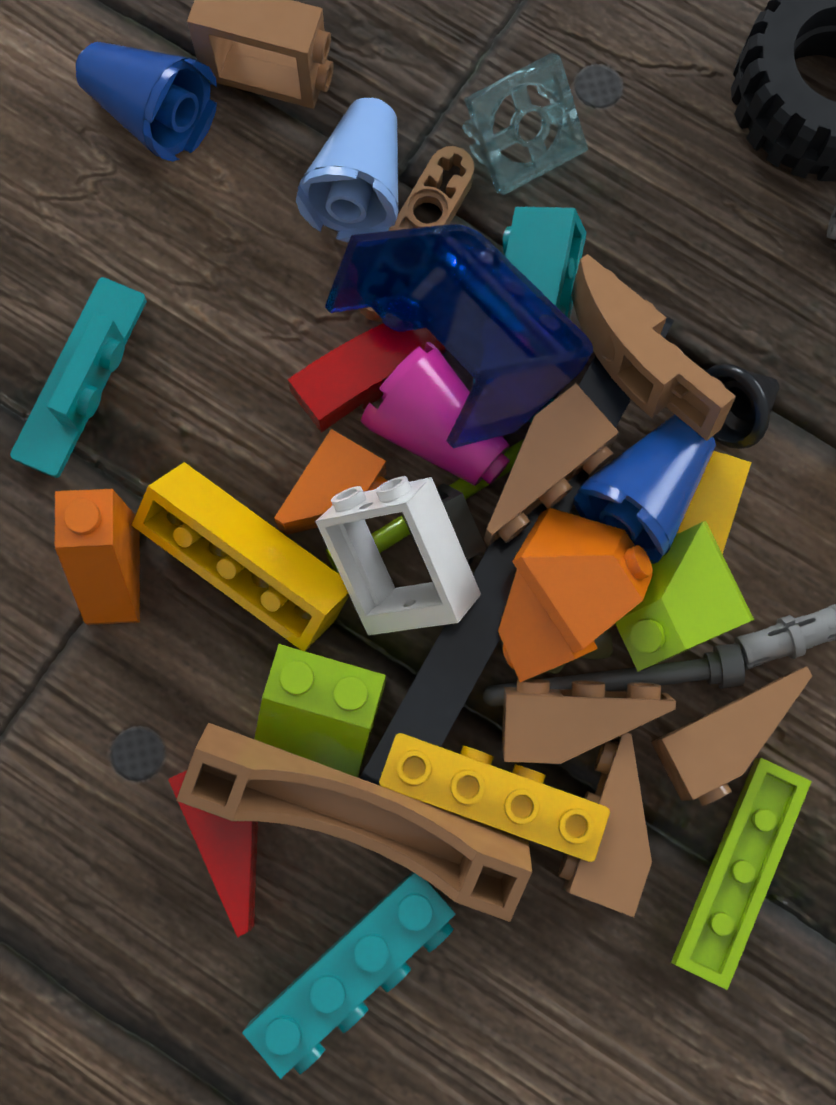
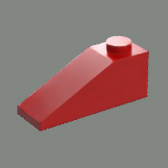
(230, 858)

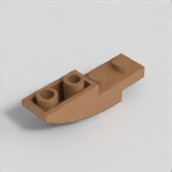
(637, 357)

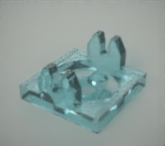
(482, 105)

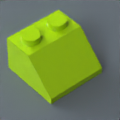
(319, 708)

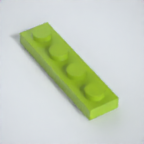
(741, 873)

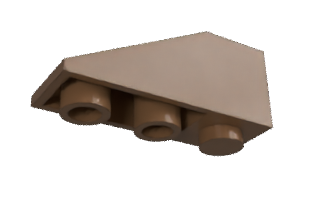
(558, 445)
(564, 723)
(624, 853)

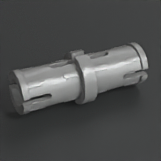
(788, 637)

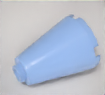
(354, 174)

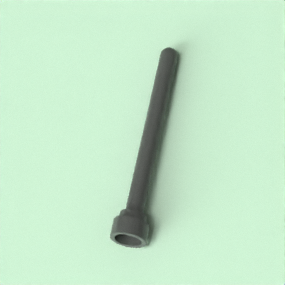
(719, 667)

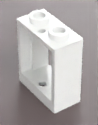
(365, 574)

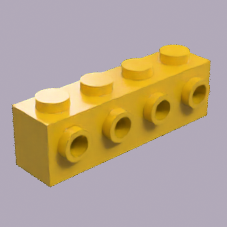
(241, 555)

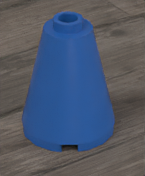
(151, 95)
(649, 486)

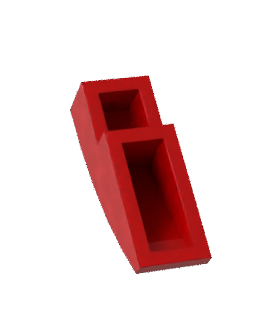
(354, 372)

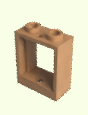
(264, 47)

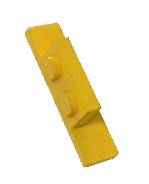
(494, 796)

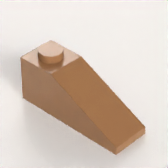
(726, 741)

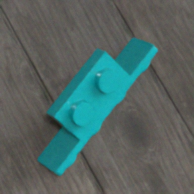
(79, 377)

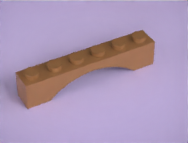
(266, 784)

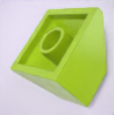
(686, 601)

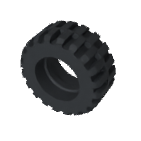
(772, 97)

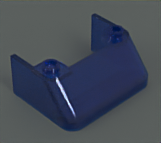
(477, 309)

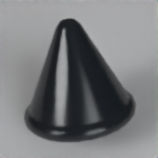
(745, 423)

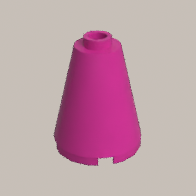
(420, 411)

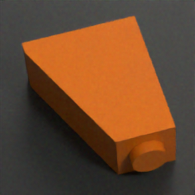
(99, 554)

